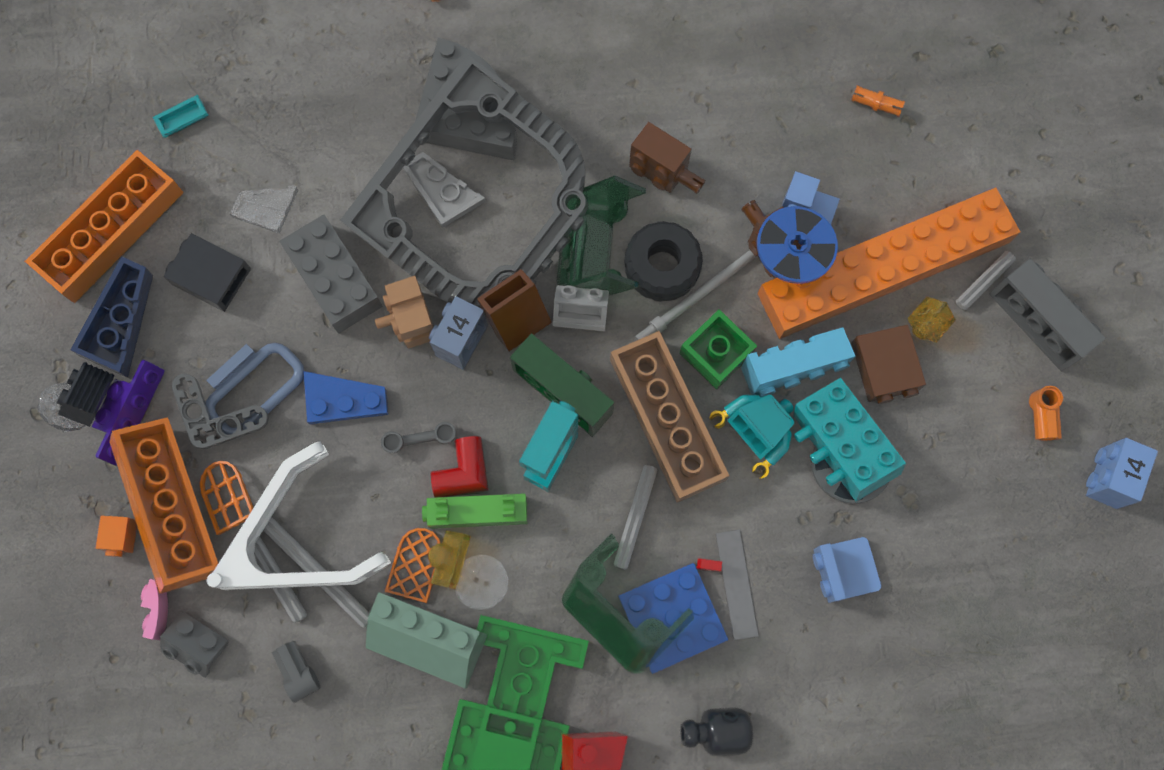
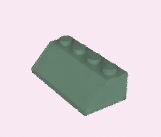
(423, 640)

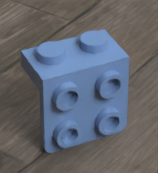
(846, 569)

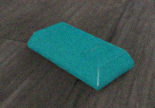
(180, 116)

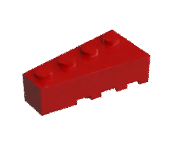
(593, 751)

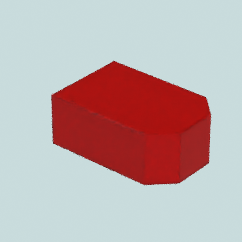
(709, 565)

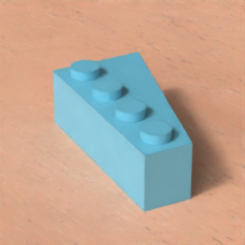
(797, 362)

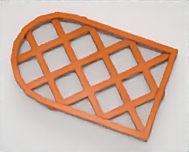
(405, 564)

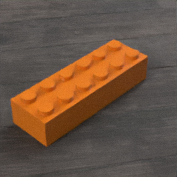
(105, 226)
(163, 504)

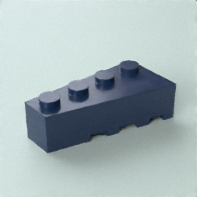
(116, 319)

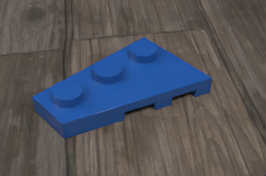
(342, 399)

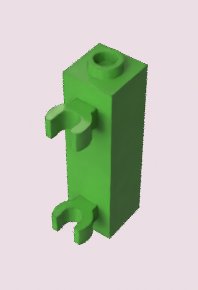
(475, 511)

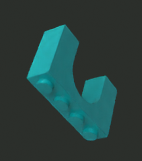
(550, 445)

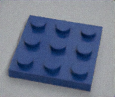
(666, 601)

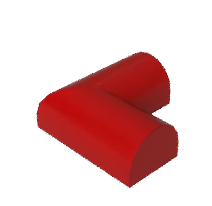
(468, 476)

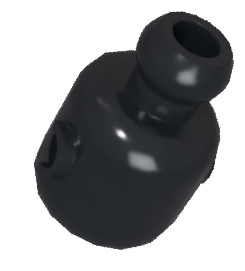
(720, 731)

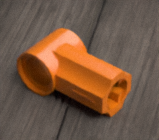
(1047, 417)

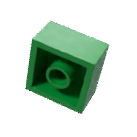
(717, 349)

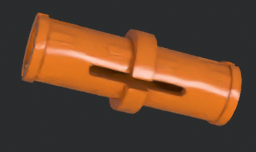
(878, 101)

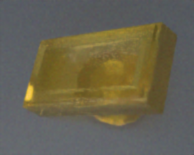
(448, 559)

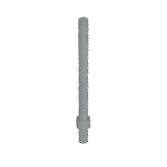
(660, 323)

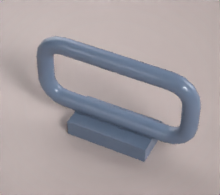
(239, 367)

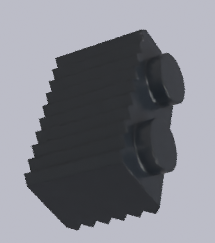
(85, 394)

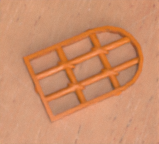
(222, 507)

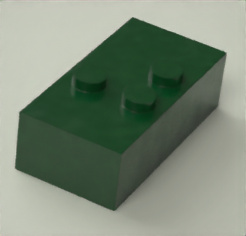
(561, 382)

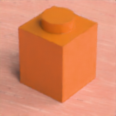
(116, 535)

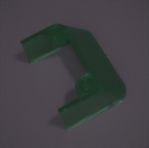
(588, 252)
(630, 646)

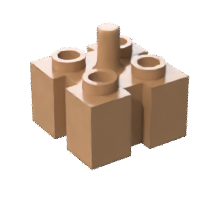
(407, 312)

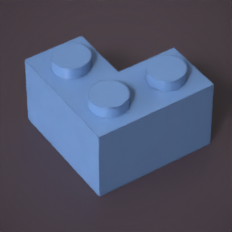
(804, 193)

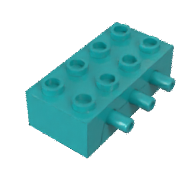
(847, 440)

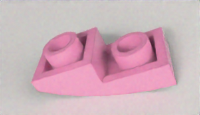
(155, 622)

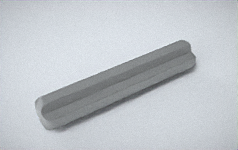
(985, 280)

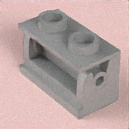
(580, 308)

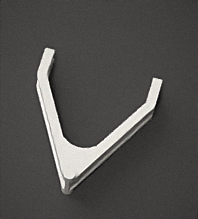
(239, 566)

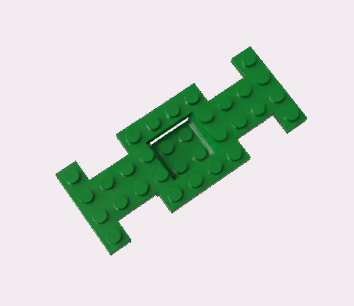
(512, 723)

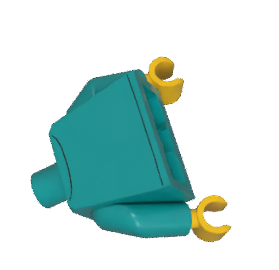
(761, 424)

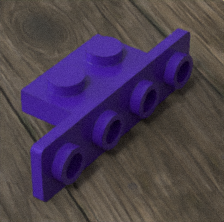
(126, 405)

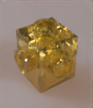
(931, 319)

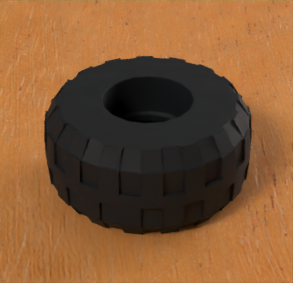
(670, 239)

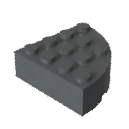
(468, 129)

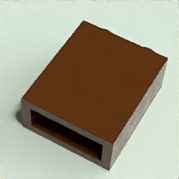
(514, 309)
(888, 364)

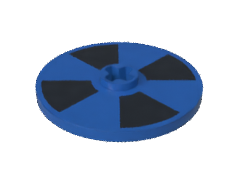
(811, 231)

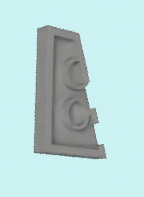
(440, 190)

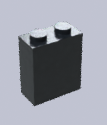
(207, 272)

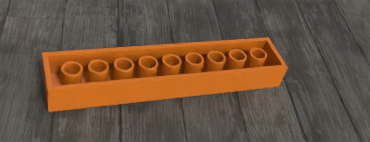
(891, 262)

